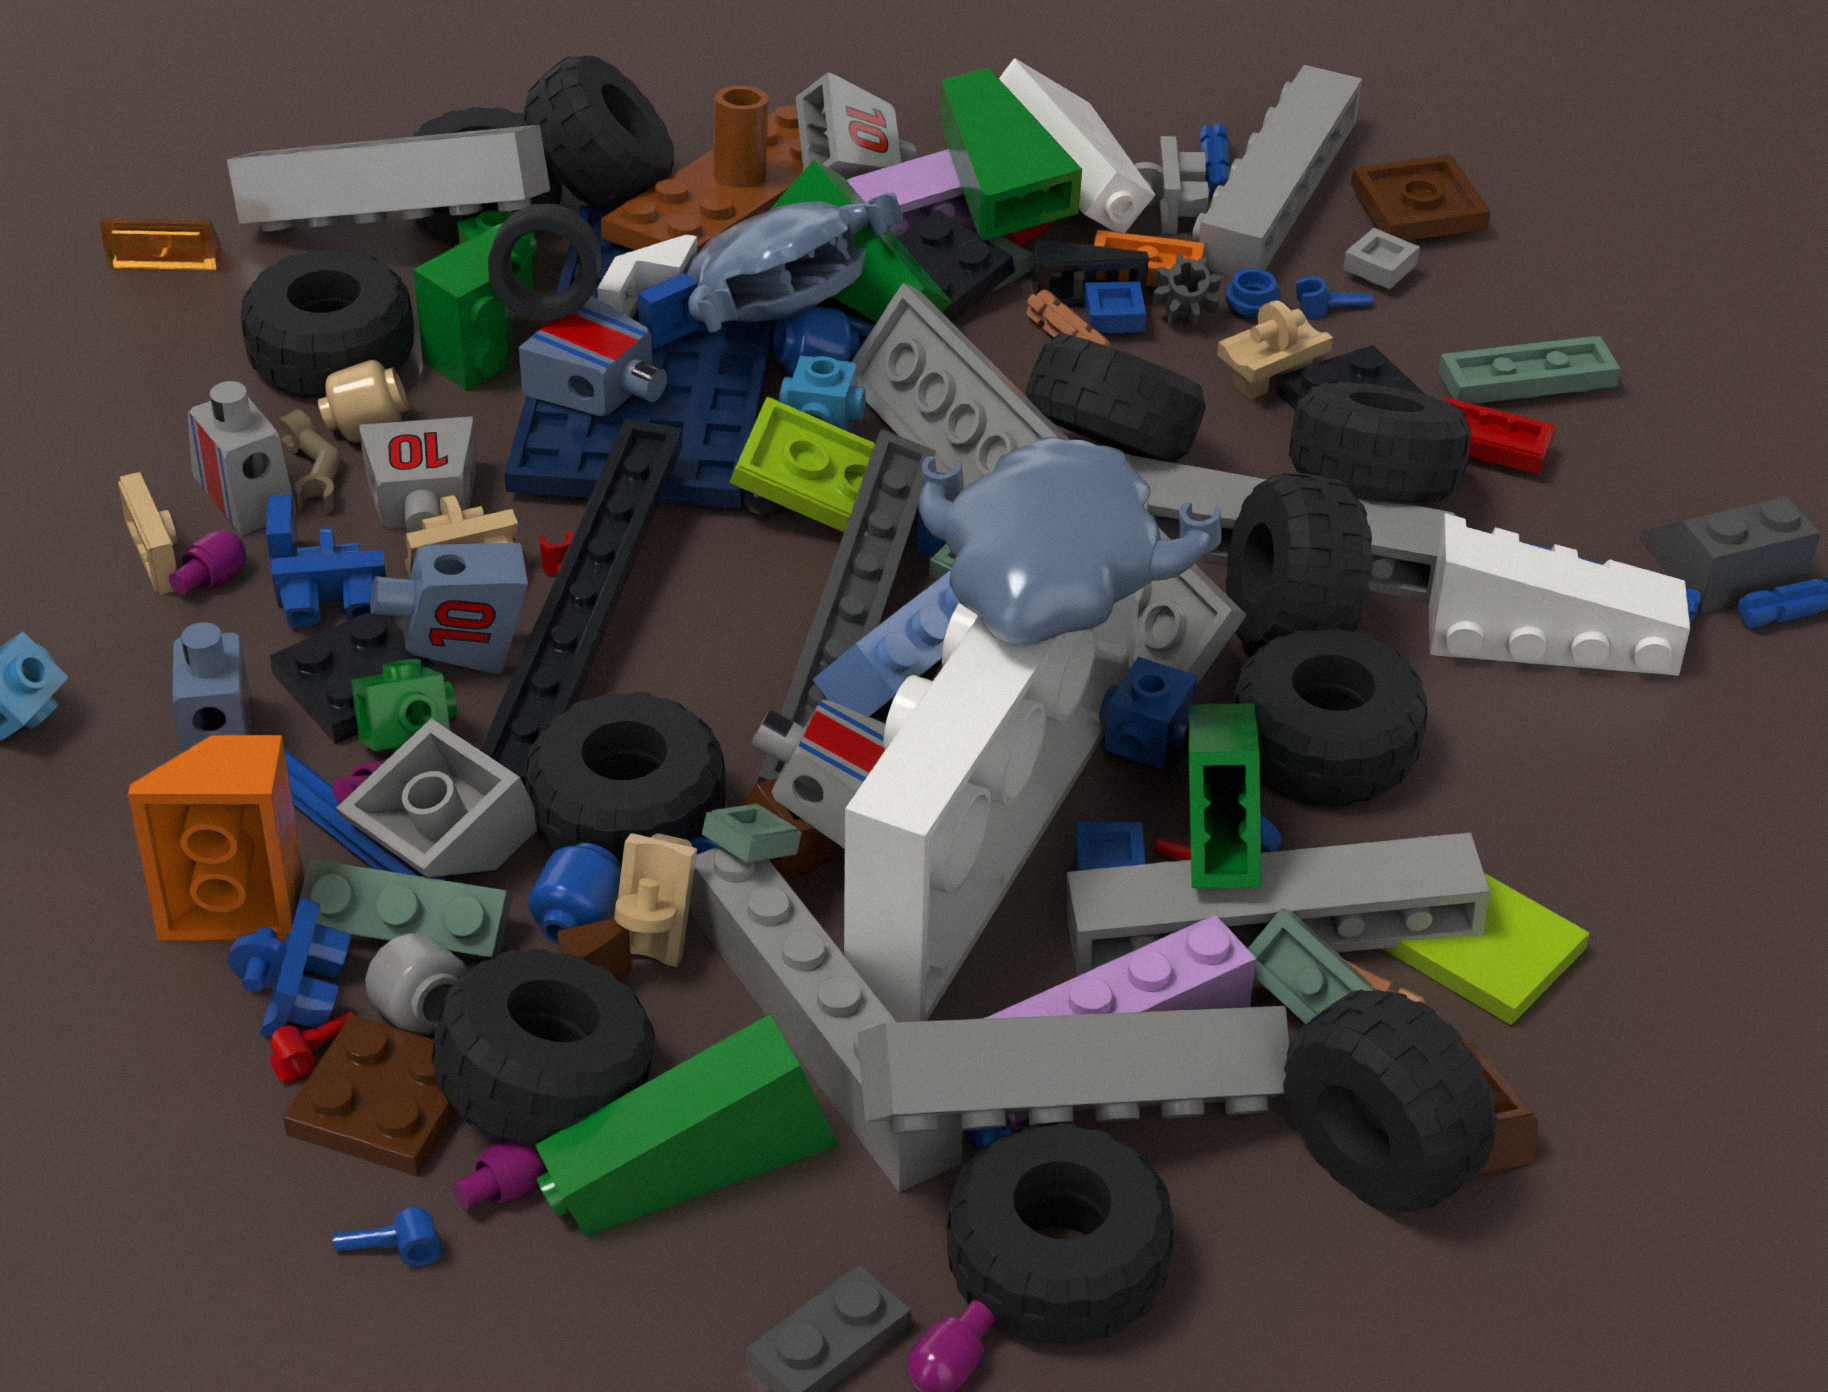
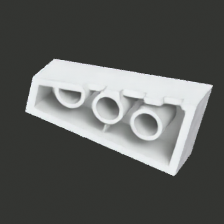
(1551, 606)

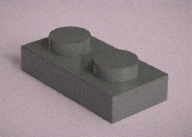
(829, 1335)

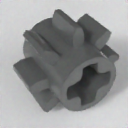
(1186, 289)

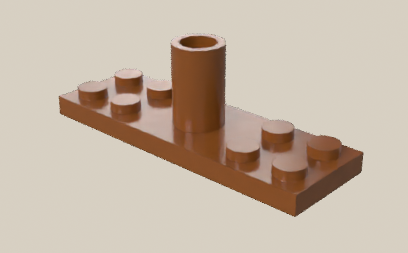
(740, 178)

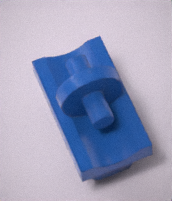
(325, 575)
(265, 960)

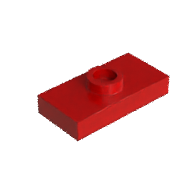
(1507, 437)

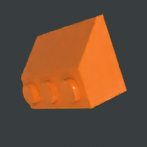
(219, 840)

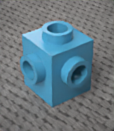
(826, 391)
(26, 684)

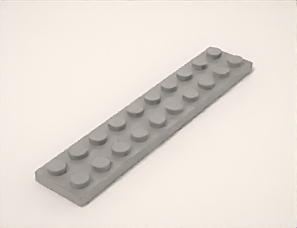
(956, 401)

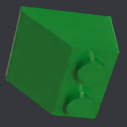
(460, 317)

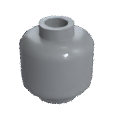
(411, 981)

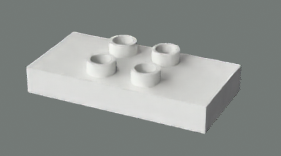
(967, 794)

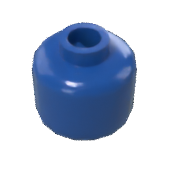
(813, 335)
(575, 889)

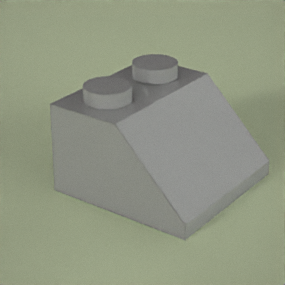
(443, 806)

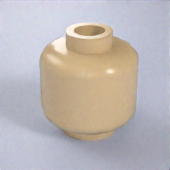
(362, 396)

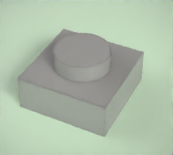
(1381, 258)

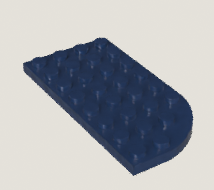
(709, 393)

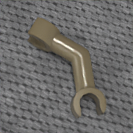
(326, 457)

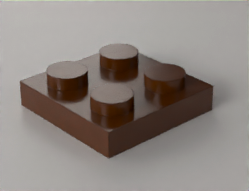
(1420, 198)
(373, 1098)

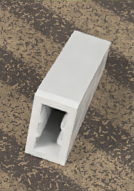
(1110, 182)

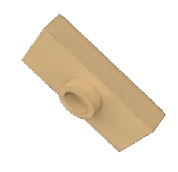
(150, 531)

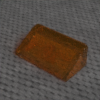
(160, 243)

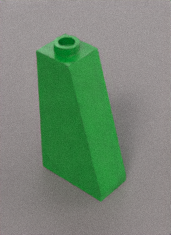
(1005, 157)
(886, 260)
(1224, 796)
(687, 1132)

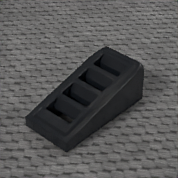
(1073, 257)

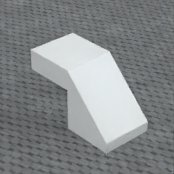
(644, 269)

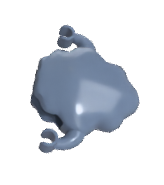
(784, 260)
(1054, 537)

